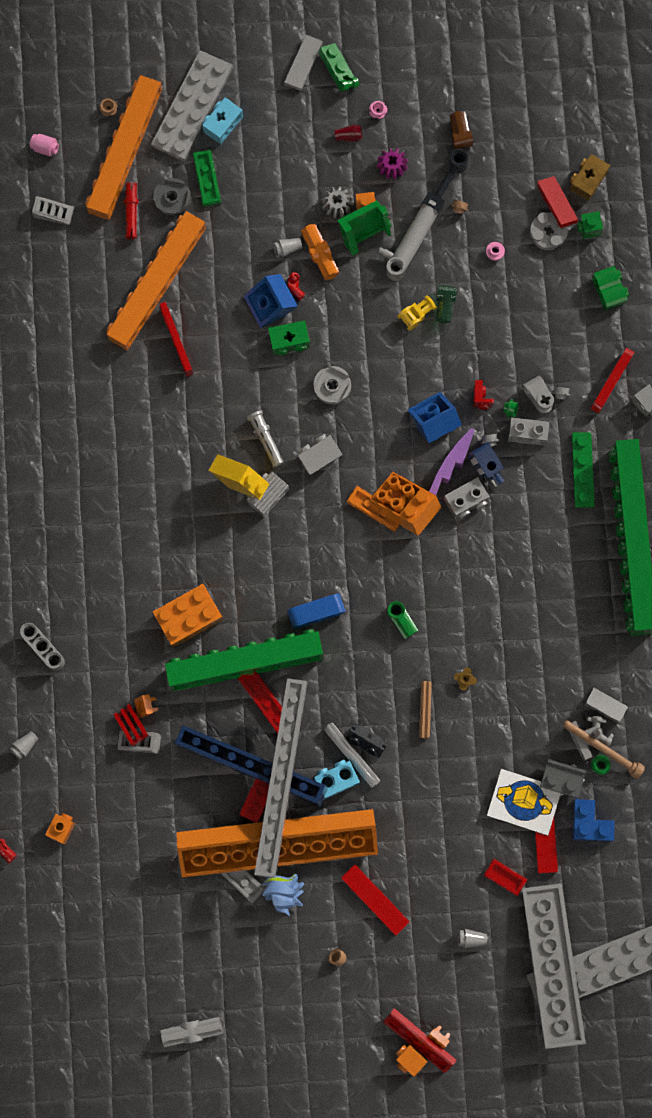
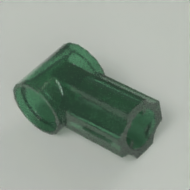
(446, 300)

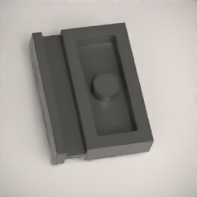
(563, 779)

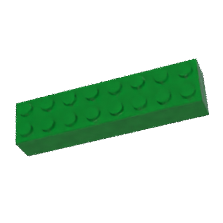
(237, 661)

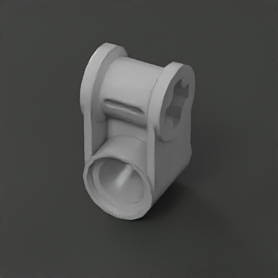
(538, 392)

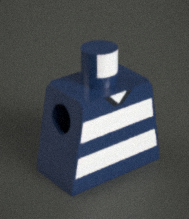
(483, 456)

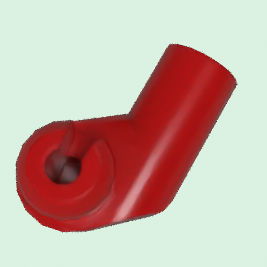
(293, 286)

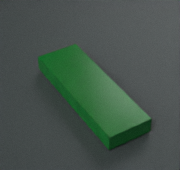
(207, 178)

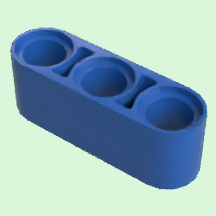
(316, 611)

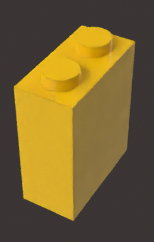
(238, 477)

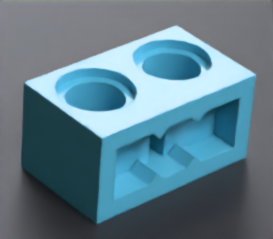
(339, 785)

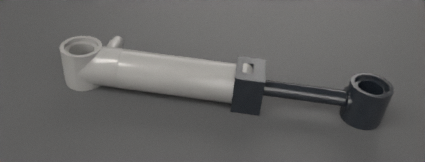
(423, 221)

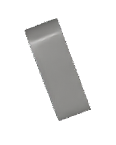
(38, 638)

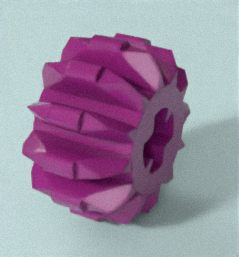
(392, 170)

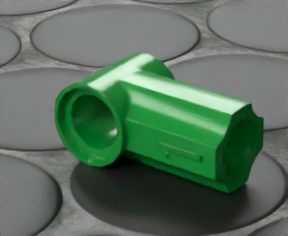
(403, 621)

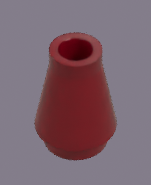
(350, 133)

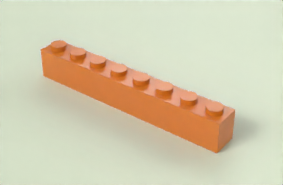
(124, 147)
(156, 280)

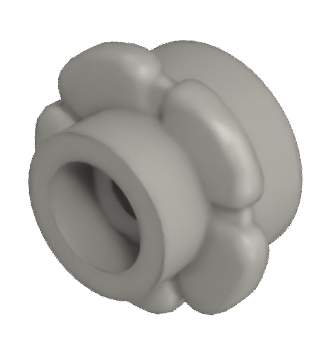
(561, 393)
(492, 439)

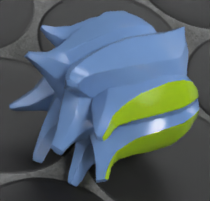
(283, 892)

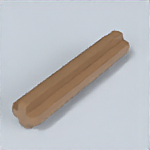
(425, 710)

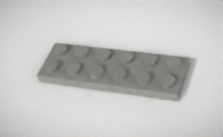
(192, 105)

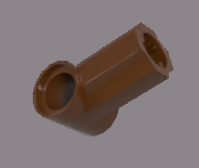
(461, 134)

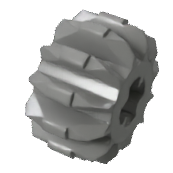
(337, 208)

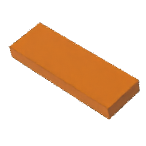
(361, 500)

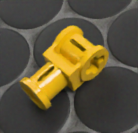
(415, 314)

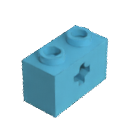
(221, 129)

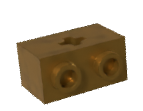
(585, 186)

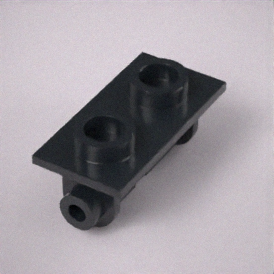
(373, 746)

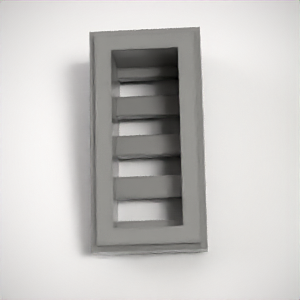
(53, 204)
(152, 747)

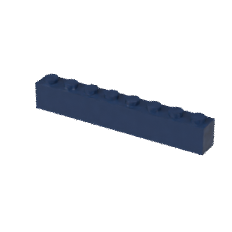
(246, 763)

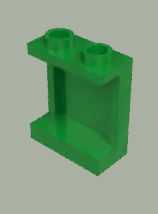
(364, 224)

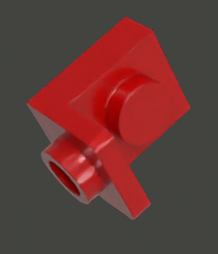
(479, 393)

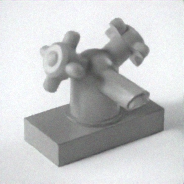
(596, 732)

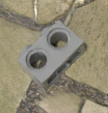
(528, 431)

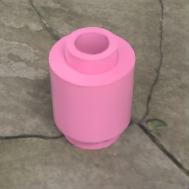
(44, 144)

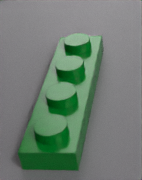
(583, 470)

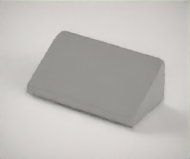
(606, 705)

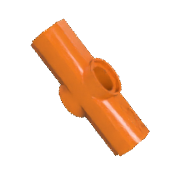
(320, 252)

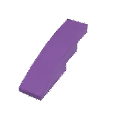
(454, 458)

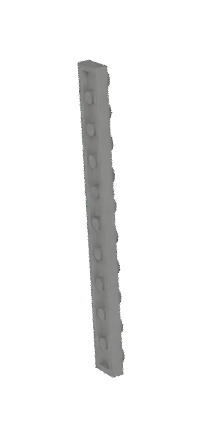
(281, 778)

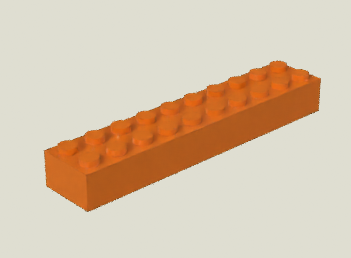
(302, 842)

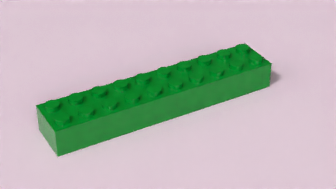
(633, 535)

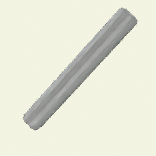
(352, 755)

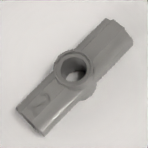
(191, 1031)

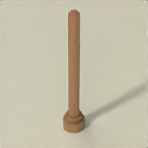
(634, 769)

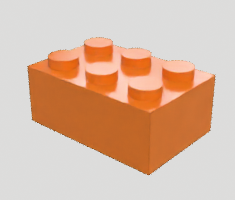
(188, 615)

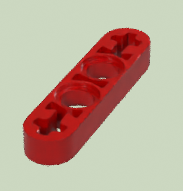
(612, 380)

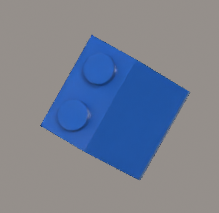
(270, 300)
(435, 417)

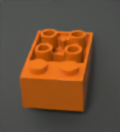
(410, 503)

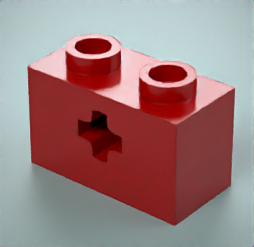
(255, 802)

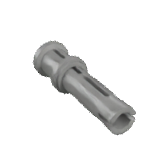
(262, 430)

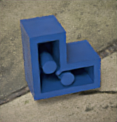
(586, 827)

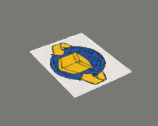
(523, 802)

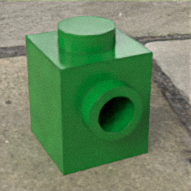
(590, 225)

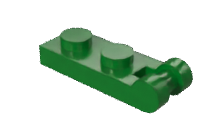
(338, 67)

